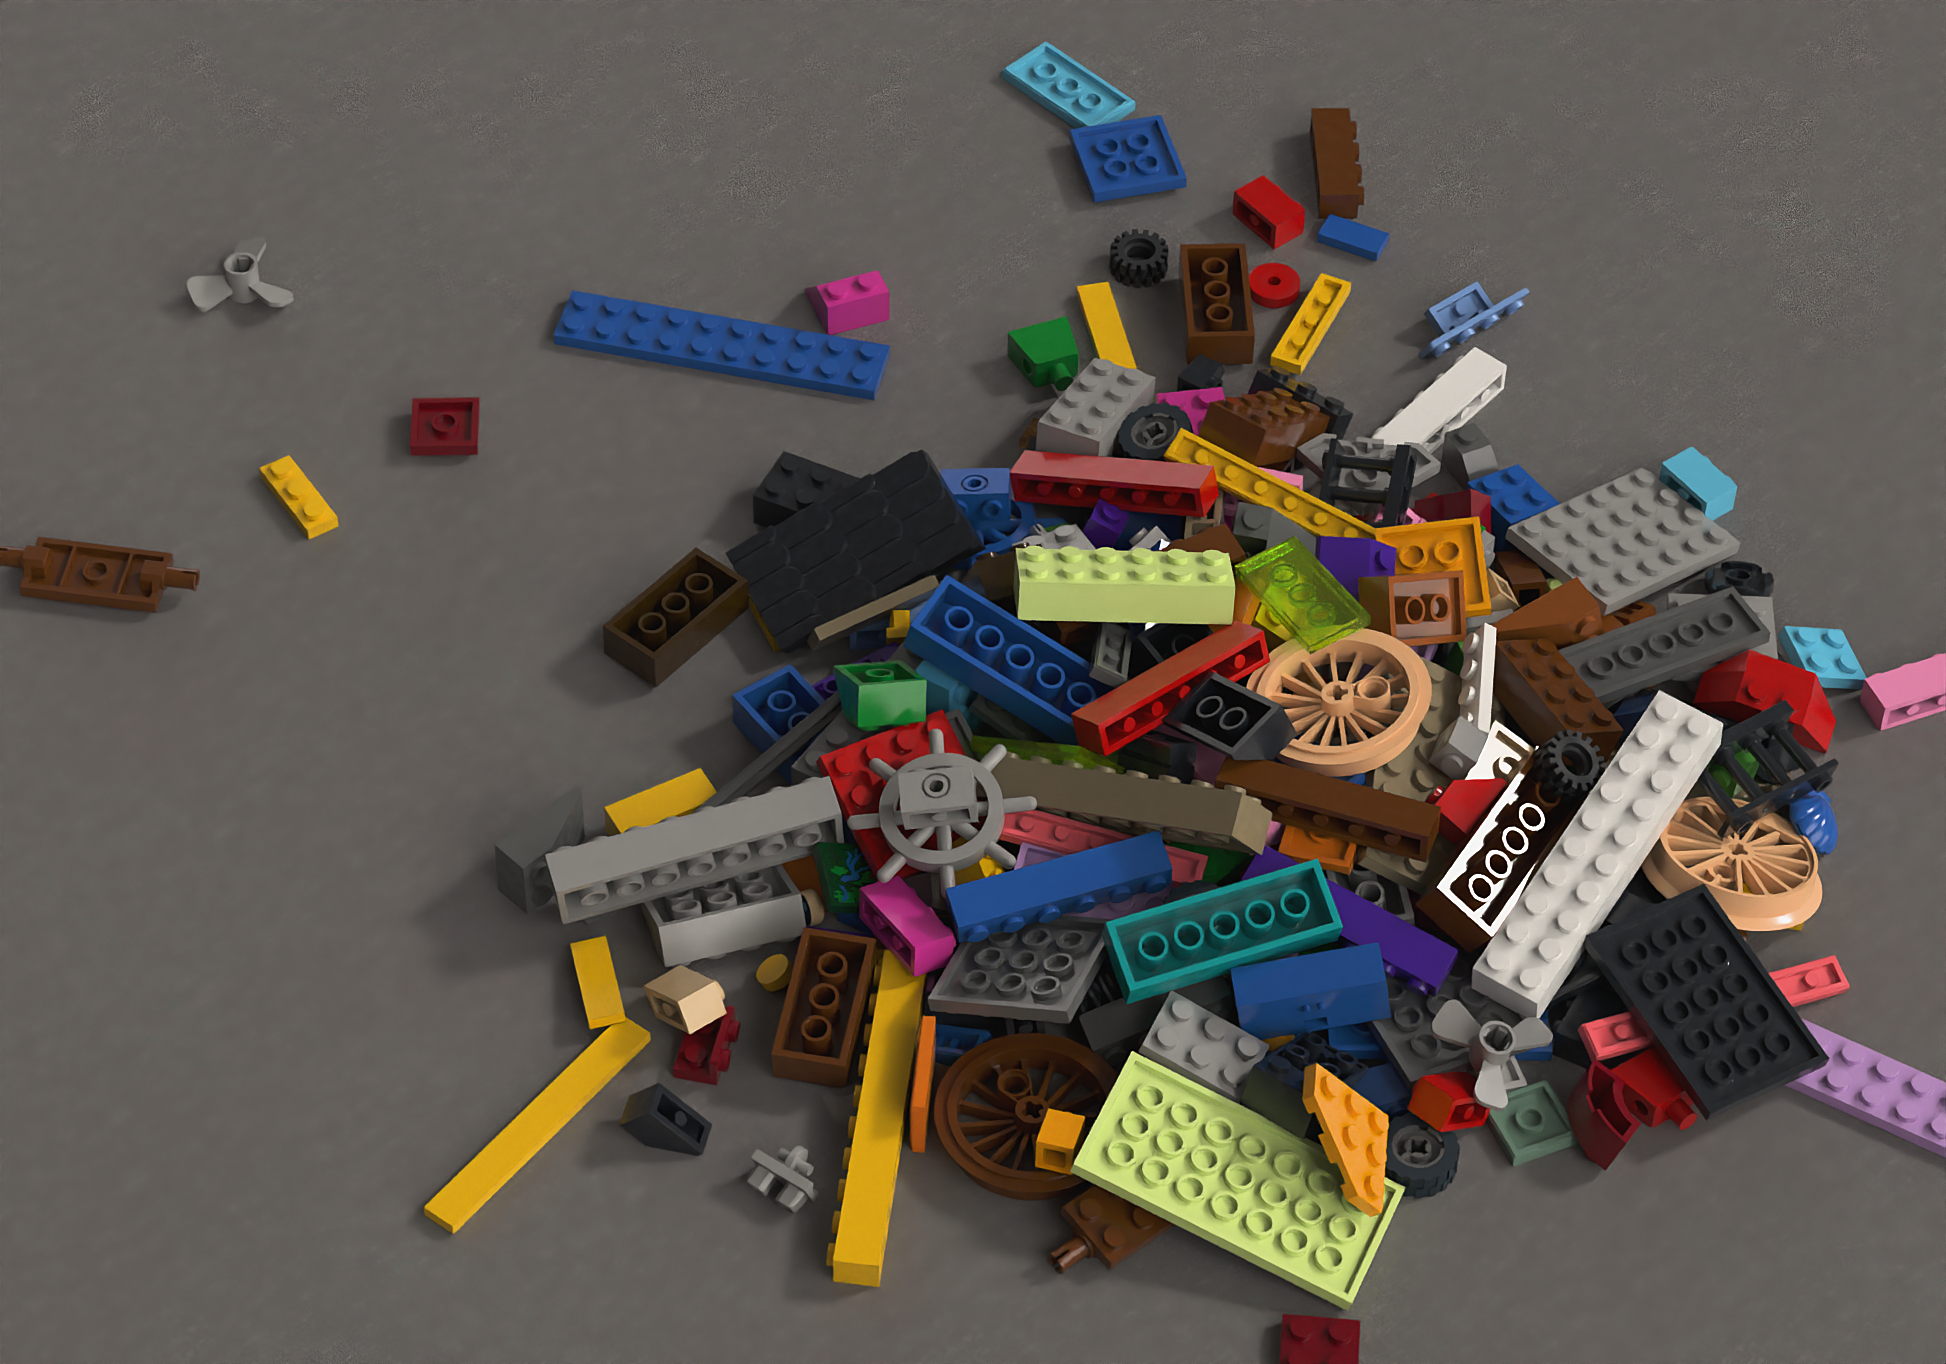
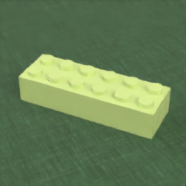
(1124, 585)

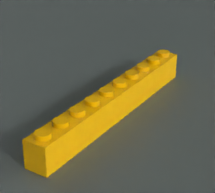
(878, 1125)

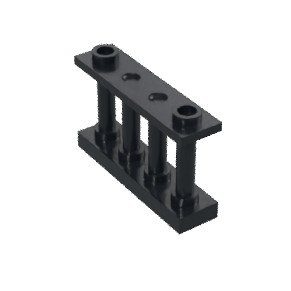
(1393, 499)
(1748, 738)

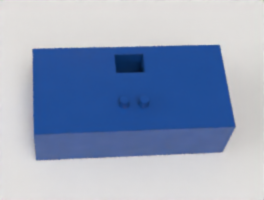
(1311, 992)

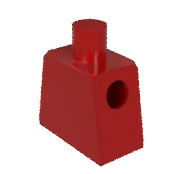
(1654, 1091)

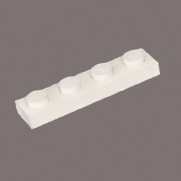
(1477, 677)

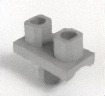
(796, 1187)

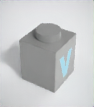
(1458, 748)

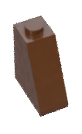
(1521, 574)

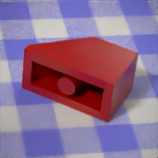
(1463, 804)

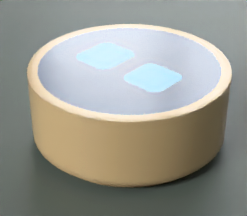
(812, 907)

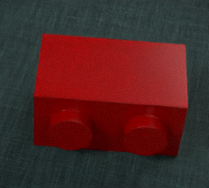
(1268, 212)
(1447, 1101)

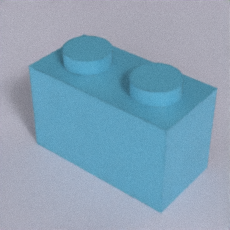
(1699, 482)

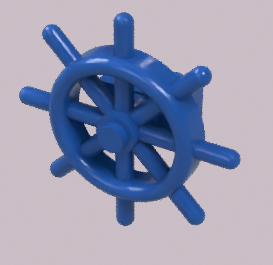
(987, 503)

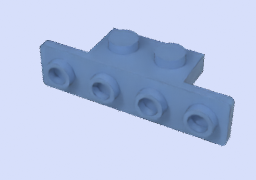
(1462, 313)

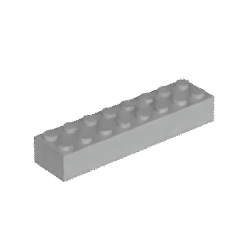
(694, 849)

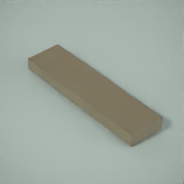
(872, 613)

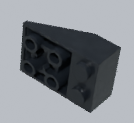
(1278, 1081)

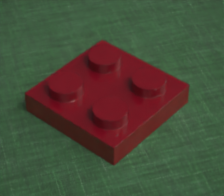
(445, 426)
(1319, 1340)

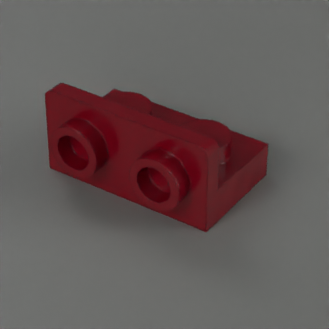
(707, 1050)

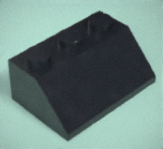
(1232, 720)

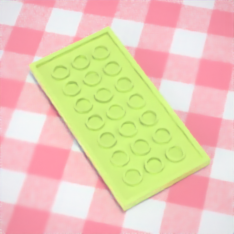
(1232, 1180)

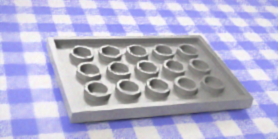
(1623, 539)

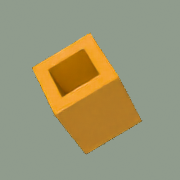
(1059, 1141)

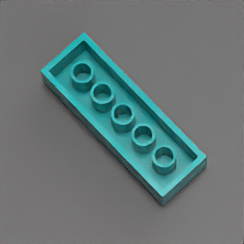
(1221, 931)

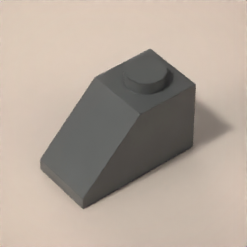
(1468, 454)

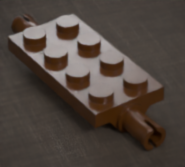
(97, 573)
(1105, 1229)

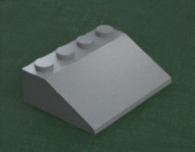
(725, 917)

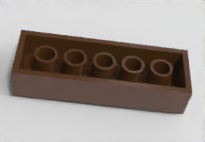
(1497, 857)

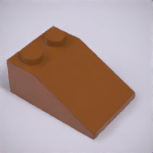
(1416, 606)
(1562, 615)

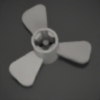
(239, 282)
(1458, 1027)

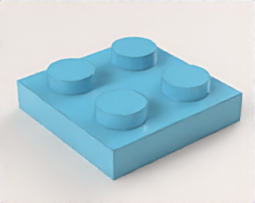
(1825, 654)

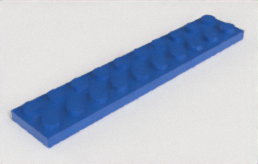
(722, 345)

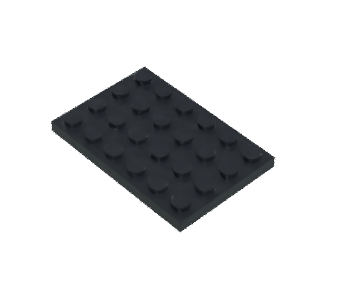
(1705, 1001)

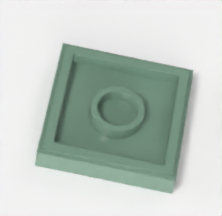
(1531, 1124)

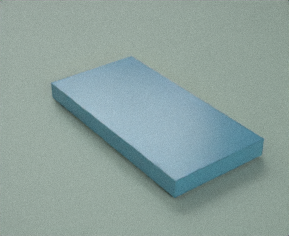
(1067, 88)

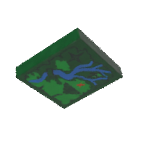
(841, 875)

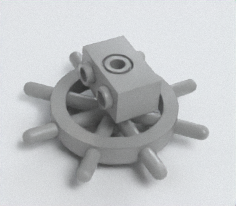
(940, 798)

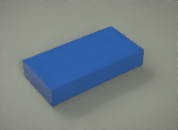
(1353, 237)

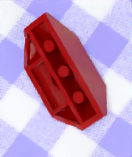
(1757, 682)

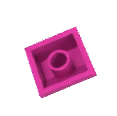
(851, 302)

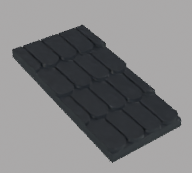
(854, 548)

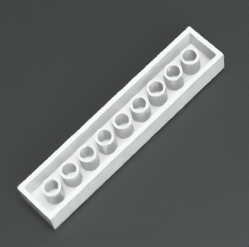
(1597, 856)

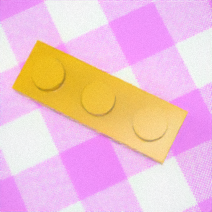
(298, 497)

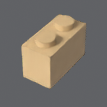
(686, 999)

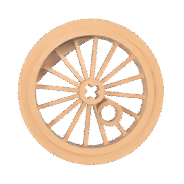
(1348, 702)
(1772, 861)

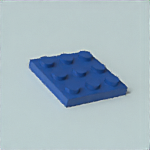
(1127, 158)

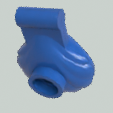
(1816, 820)

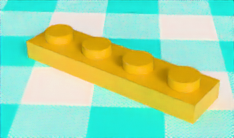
(1310, 323)

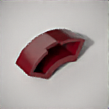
(1600, 1115)

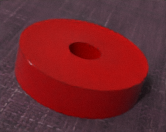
(1274, 285)

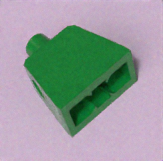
(1045, 353)

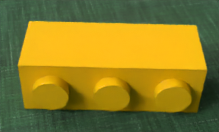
(672, 798)

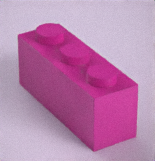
(906, 926)

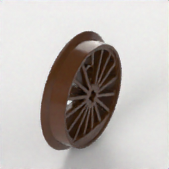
(1017, 1115)

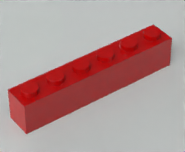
(1118, 481)
(1149, 697)

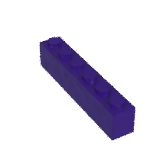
(1404, 948)

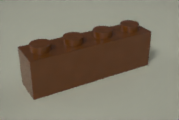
(1335, 162)

